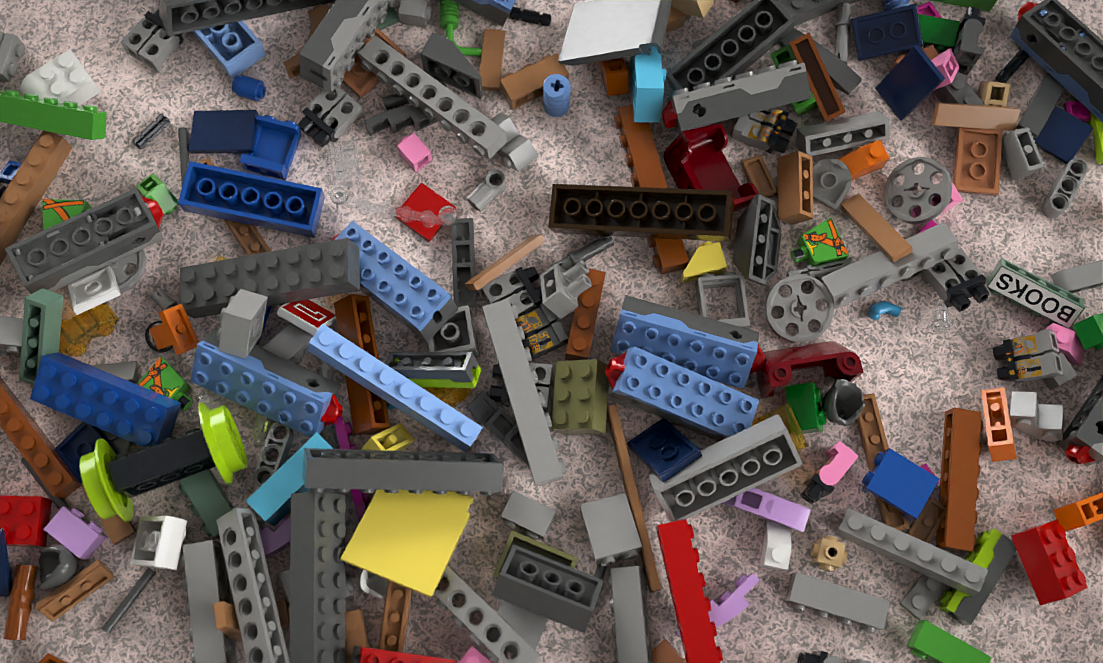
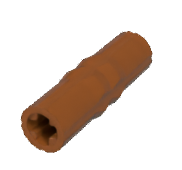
(20, 602)

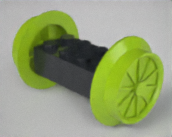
(116, 479)

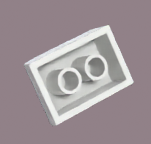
(61, 79)
(159, 542)

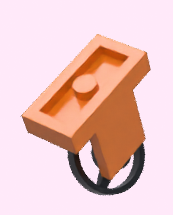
(174, 331)

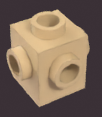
(820, 554)

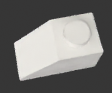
(776, 547)

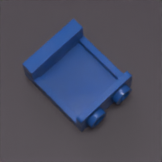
(273, 148)
(899, 483)

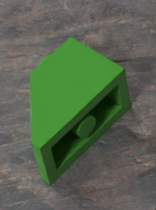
(156, 190)

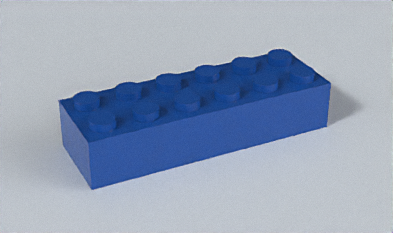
(251, 199)
(104, 400)

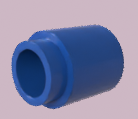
(248, 88)

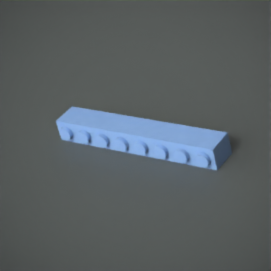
(394, 388)

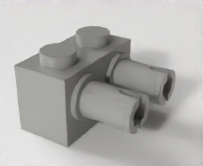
(563, 286)

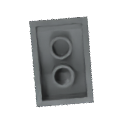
(444, 60)

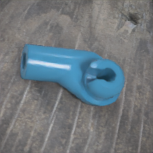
(883, 307)

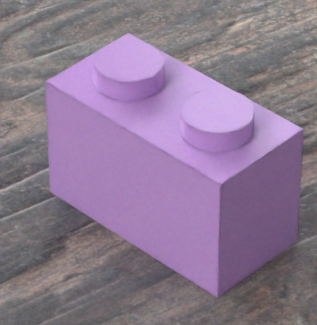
(75, 532)

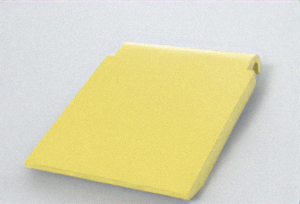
(409, 537)

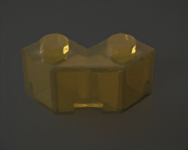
(80, 329)

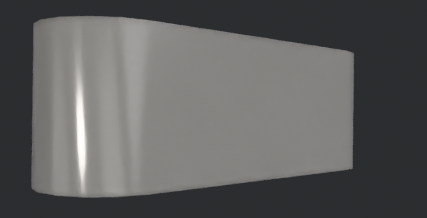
(1071, 182)
(1080, 277)
(273, 444)

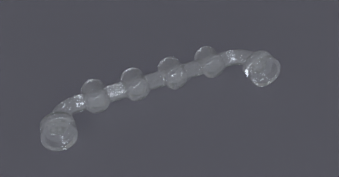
(447, 214)

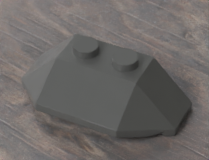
(758, 240)

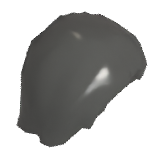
(843, 402)
(56, 566)

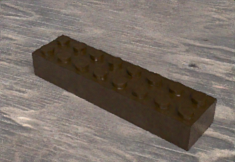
(642, 212)

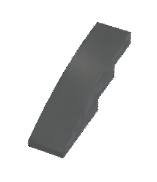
(840, 73)
(1041, 105)
(399, 119)
(463, 261)
(498, 422)

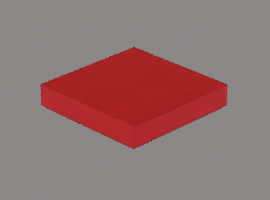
(421, 200)

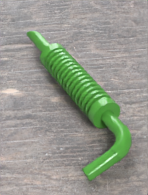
(450, 21)

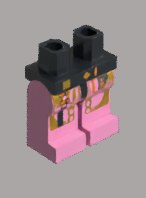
(821, 481)

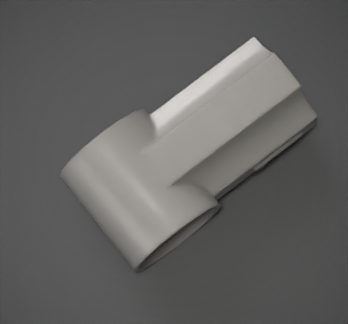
(486, 191)

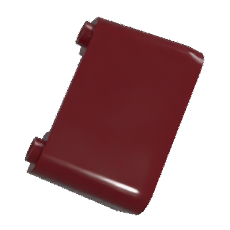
(699, 163)
(833, 357)

